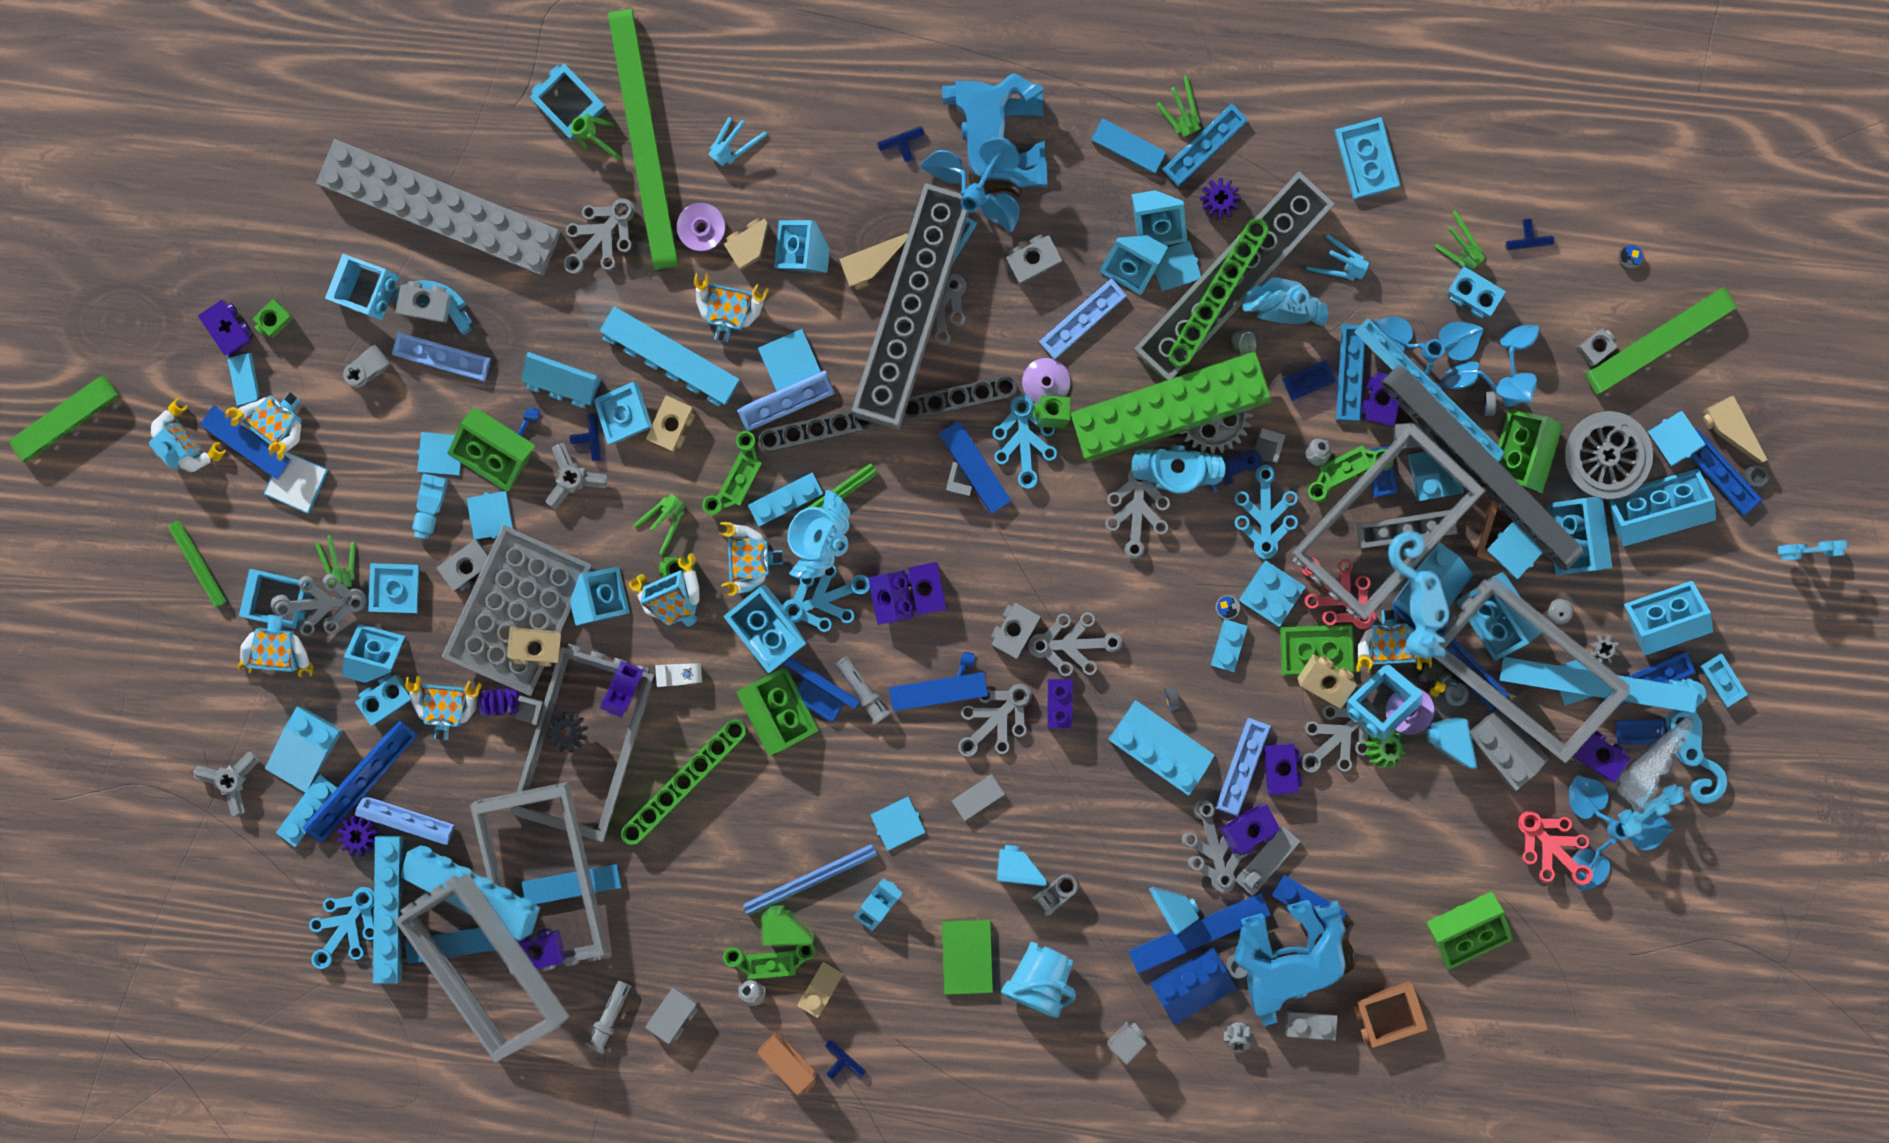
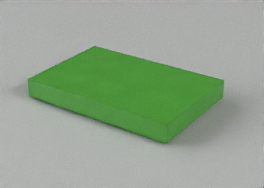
(1330, 641)
(967, 956)

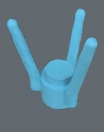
(722, 152)
(1354, 265)

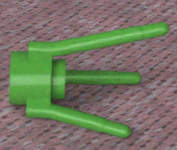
(1187, 123)
(584, 129)
(1471, 254)
(671, 507)
(341, 573)

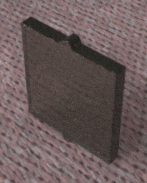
(639, 257)

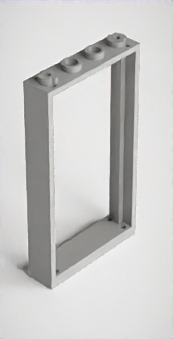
(1322, 577)
(597, 660)
(1562, 751)
(563, 791)
(506, 947)

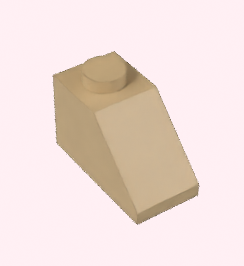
(820, 989)

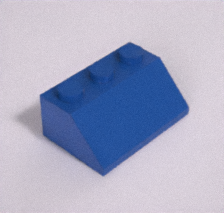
(1193, 985)

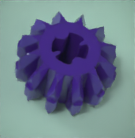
(1228, 203)
(498, 702)
(349, 835)

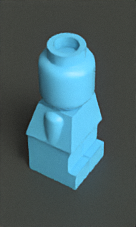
(429, 503)

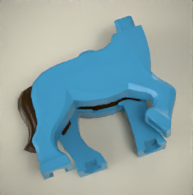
(985, 115)
(1293, 970)

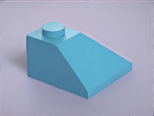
(1159, 217)
(801, 247)
(1133, 261)
(1430, 478)
(599, 596)
(371, 653)
(1018, 867)
(1176, 908)

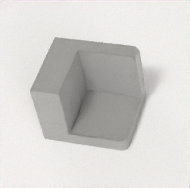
(1269, 445)
(958, 482)
(529, 709)

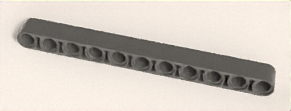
(923, 411)
(1482, 467)

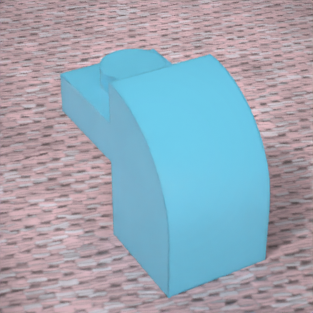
(878, 904)

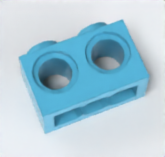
(1478, 287)
(386, 704)

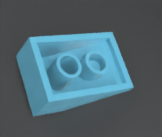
(765, 628)
(303, 748)

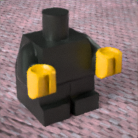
(1437, 676)

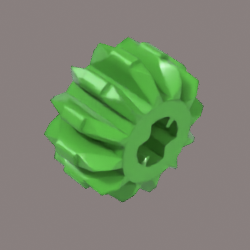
(1391, 756)

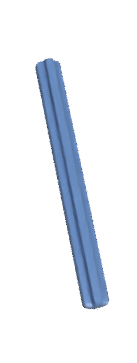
(810, 879)

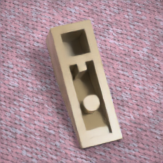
(868, 263)
(1730, 424)

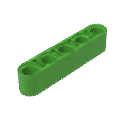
(63, 419)

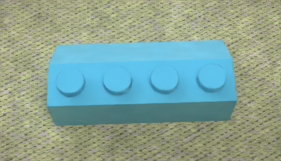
(1662, 507)
(1161, 747)

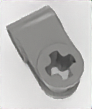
(368, 365)
(1055, 894)

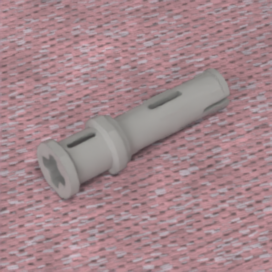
(868, 699)
(604, 1027)

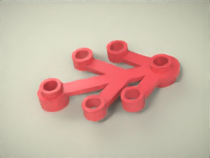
(1329, 601)
(1551, 845)

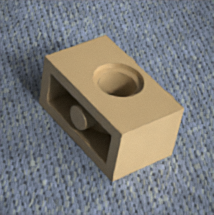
(670, 409)
(520, 639)
(1334, 692)

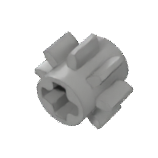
(1609, 652)
(1238, 1037)

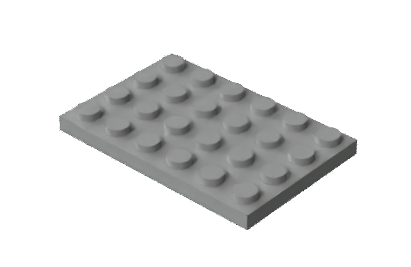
(518, 587)

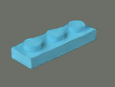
(785, 499)
(313, 799)

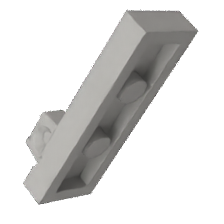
(1267, 860)

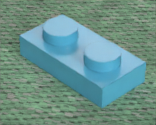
(1229, 645)
(1723, 680)

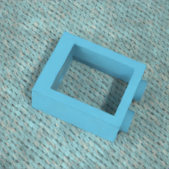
(556, 74)
(349, 269)
(251, 594)
(1400, 686)

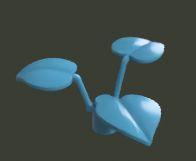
(999, 153)
(1457, 338)
(1511, 390)
(1588, 797)

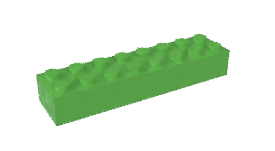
(1171, 407)

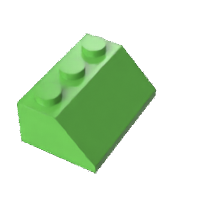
(1529, 447)
(490, 449)
(774, 714)
(784, 928)
(1469, 930)

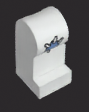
(678, 674)

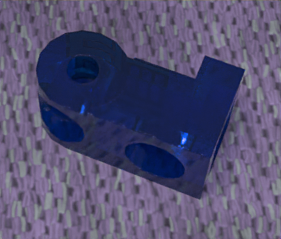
(1248, 460)

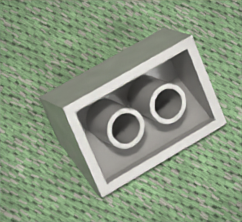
(1508, 748)

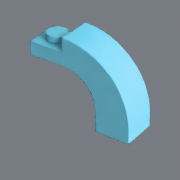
(460, 318)

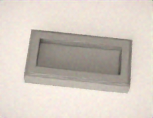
(978, 797)

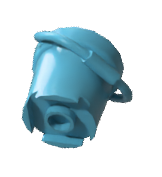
(1041, 981)

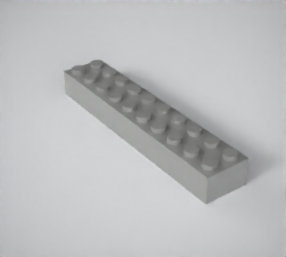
(438, 207)
(1288, 220)
(911, 308)

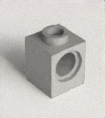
(1587, 351)

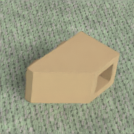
(747, 246)

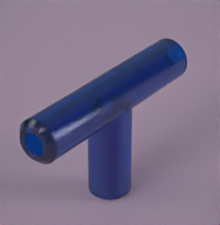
(901, 141)
(1529, 241)
(592, 437)
(843, 1060)

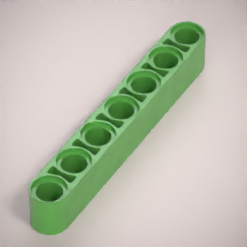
(1223, 282)
(1660, 340)
(677, 792)

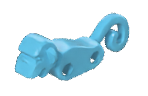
(1424, 599)
(1694, 743)

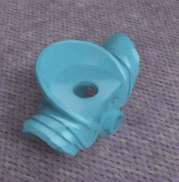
(1285, 302)
(1199, 469)
(819, 536)

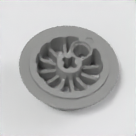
(1629, 430)

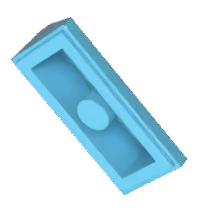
(244, 379)

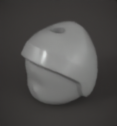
(1243, 342)
(1318, 452)
(1558, 606)
(752, 993)

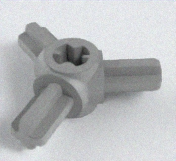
(583, 478)
(218, 778)

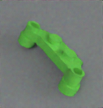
(1343, 470)
(739, 478)
(769, 964)

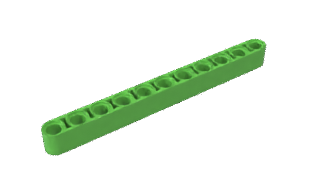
(643, 139)

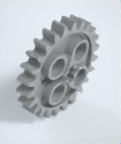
(1223, 436)

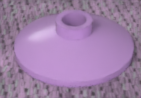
(700, 214)
(1043, 368)
(1417, 723)

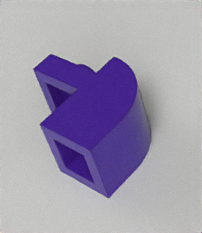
(622, 689)

